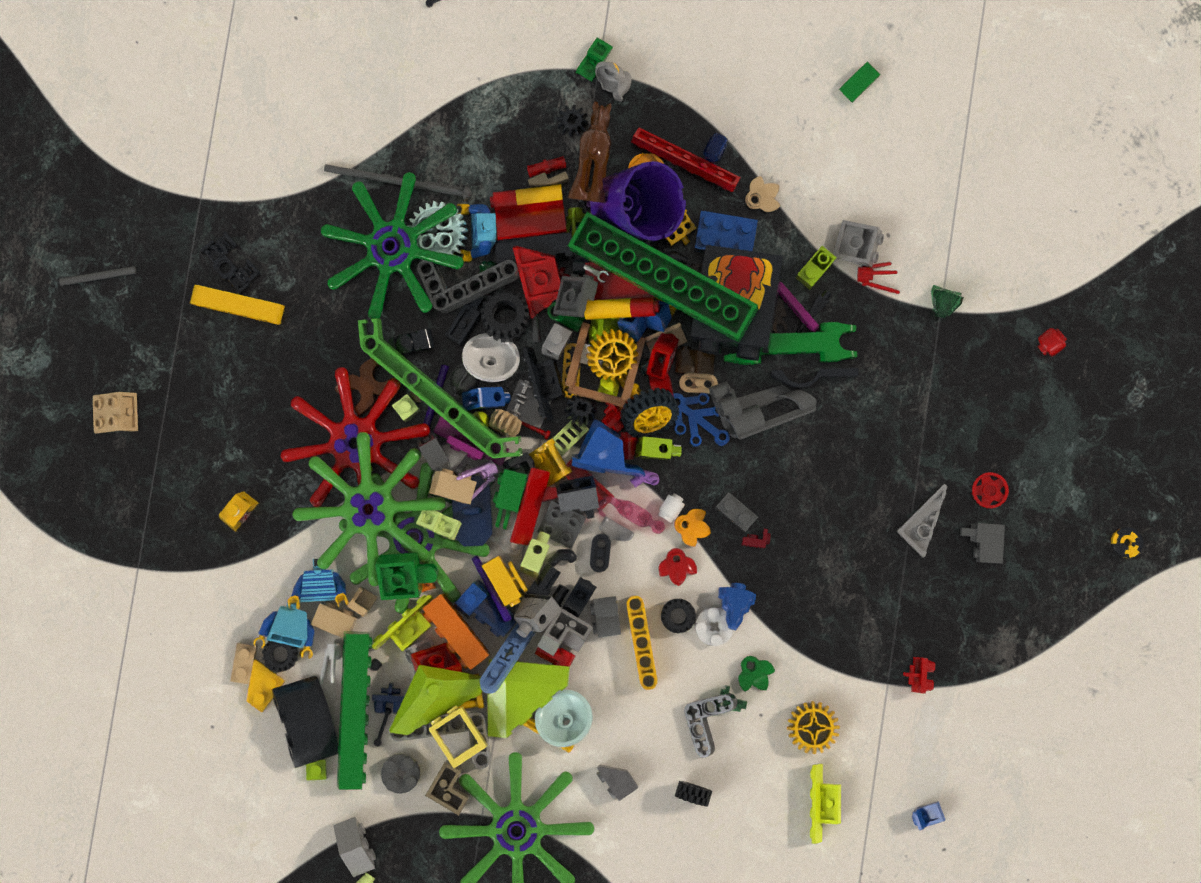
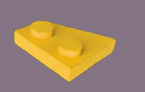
(261, 685)

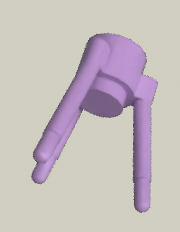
(485, 470)

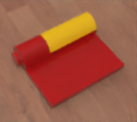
(529, 212)
(618, 298)

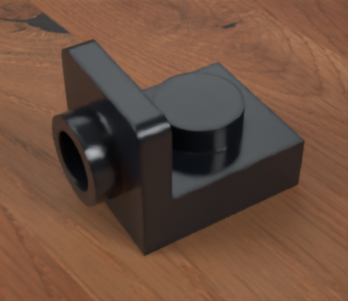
(519, 461)

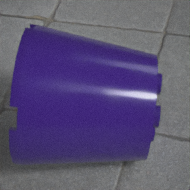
(642, 201)

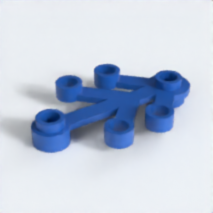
(696, 417)

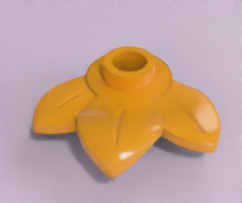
(695, 527)

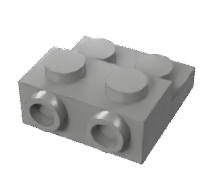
(858, 243)

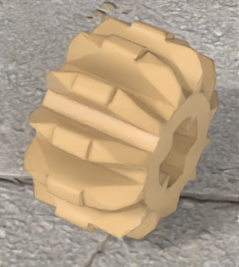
(505, 423)

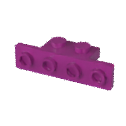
(460, 442)

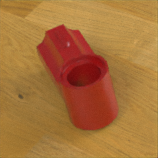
(562, 657)

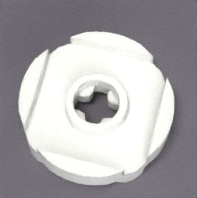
(703, 628)

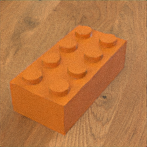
(456, 631)

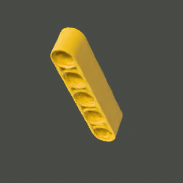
(237, 304)
(647, 650)

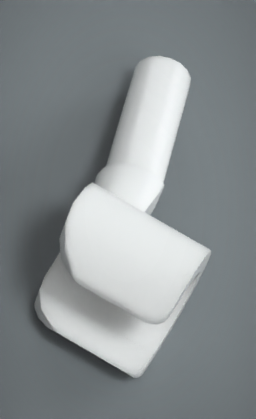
(597, 273)

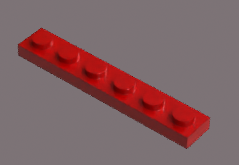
(685, 159)

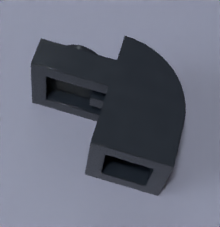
(579, 597)

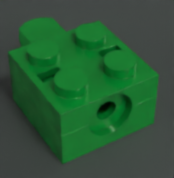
(510, 495)
(402, 575)

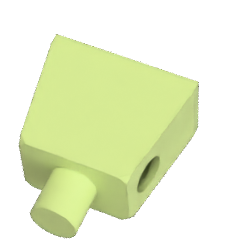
(533, 562)

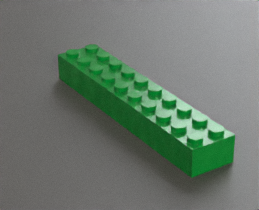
(663, 277)

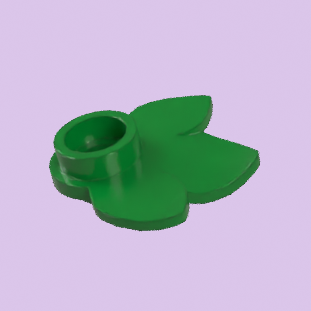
(757, 675)

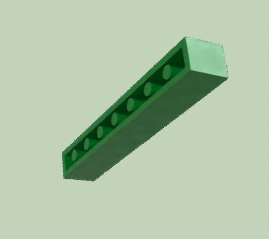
(353, 710)

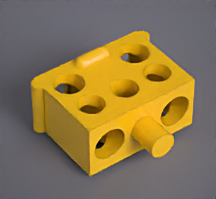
(683, 237)

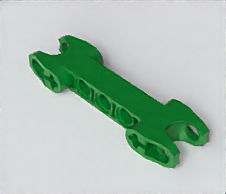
(823, 342)

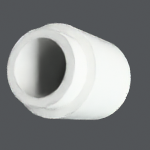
(671, 507)

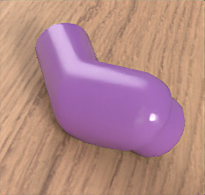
(650, 478)

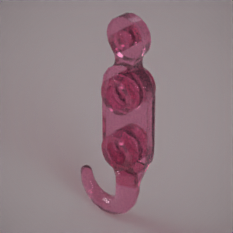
(633, 513)

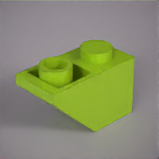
(815, 267)

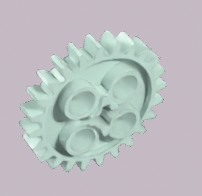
(437, 241)

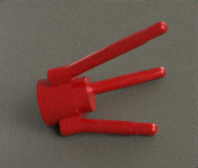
(866, 273)

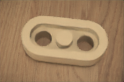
(697, 382)

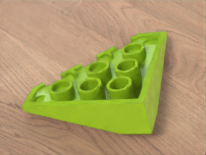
(522, 693)
(432, 695)

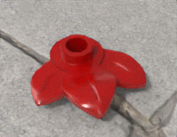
(677, 569)

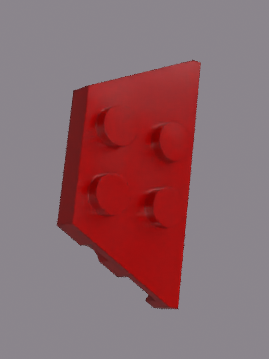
(538, 277)

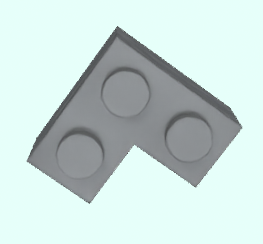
(564, 629)
(354, 846)

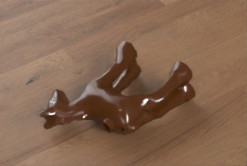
(595, 146)

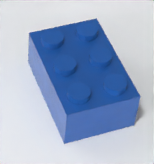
(725, 232)

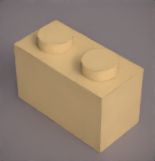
(447, 486)
(333, 620)

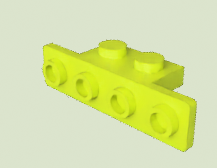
(407, 629)
(825, 803)

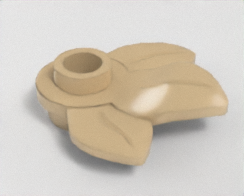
(764, 193)

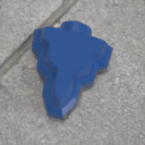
(736, 603)

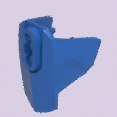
(604, 452)

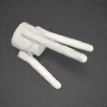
(333, 653)

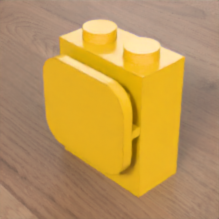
(505, 581)

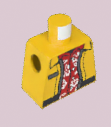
(238, 510)

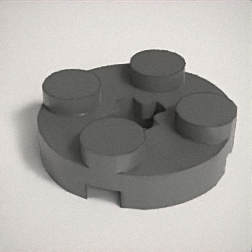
(392, 781)

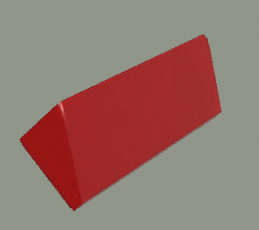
(530, 506)

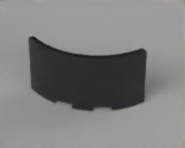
(306, 721)

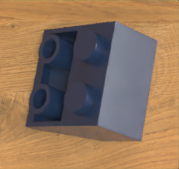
(488, 613)

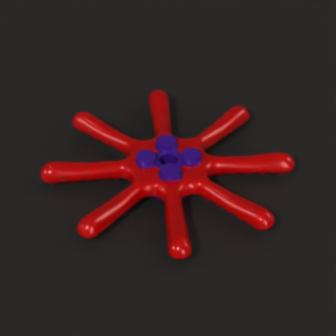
(342, 433)

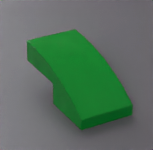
(596, 53)
(860, 82)

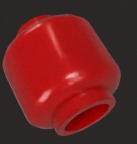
(1052, 342)

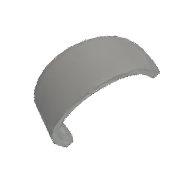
(615, 530)

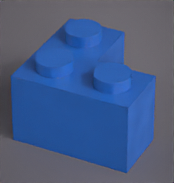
(637, 325)

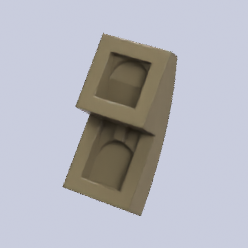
(542, 180)

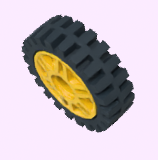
(649, 413)

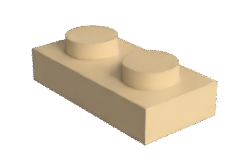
(243, 663)

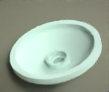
(563, 707)

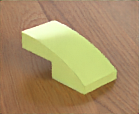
(439, 524)

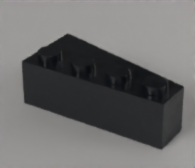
(551, 244)

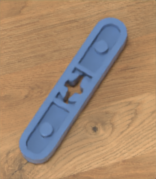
(499, 667)

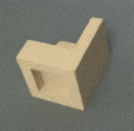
(362, 601)

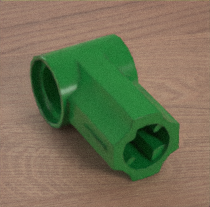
(573, 323)

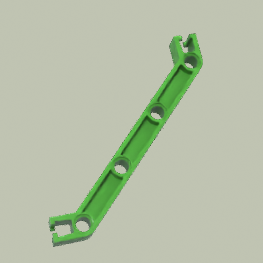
(432, 393)

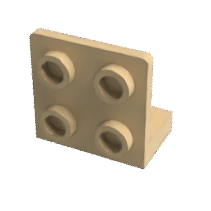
(115, 412)

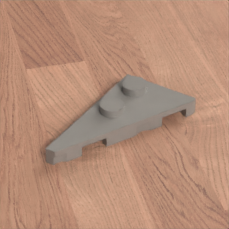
(919, 527)

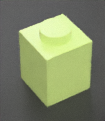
(406, 408)

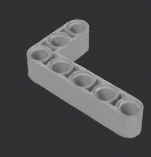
(448, 728)

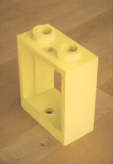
(438, 722)

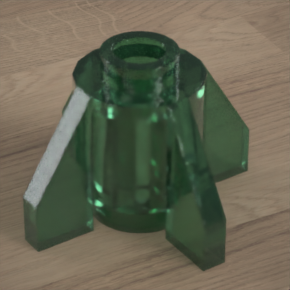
(945, 301)

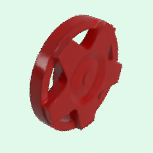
(990, 490)

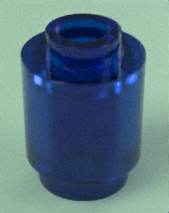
(715, 147)

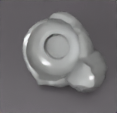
(613, 79)

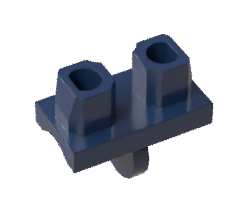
(381, 700)

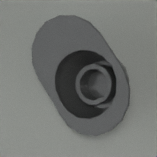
(459, 382)

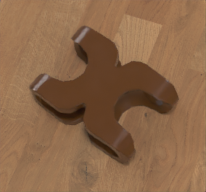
(367, 386)

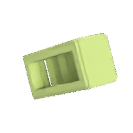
(573, 440)

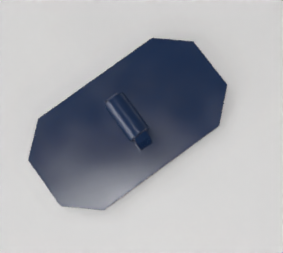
(475, 517)

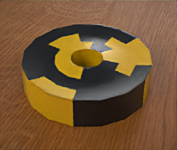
(1133, 536)

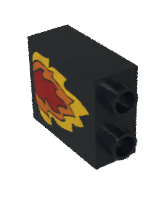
(757, 279)

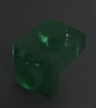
(741, 703)

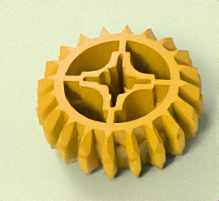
(598, 354)
(813, 736)

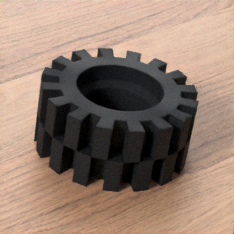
(686, 624)
(276, 665)
(693, 793)

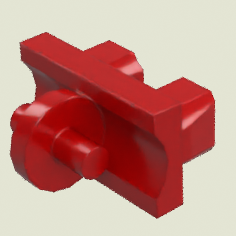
(612, 417)
(918, 675)

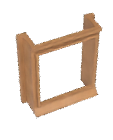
(575, 366)

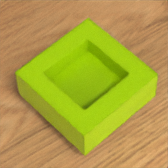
(316, 770)

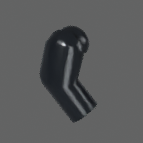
(562, 554)

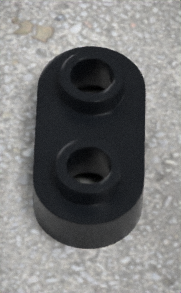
(600, 553)

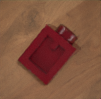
(753, 541)

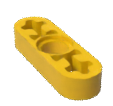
(565, 365)

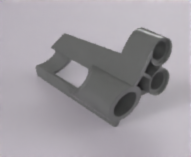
(743, 415)

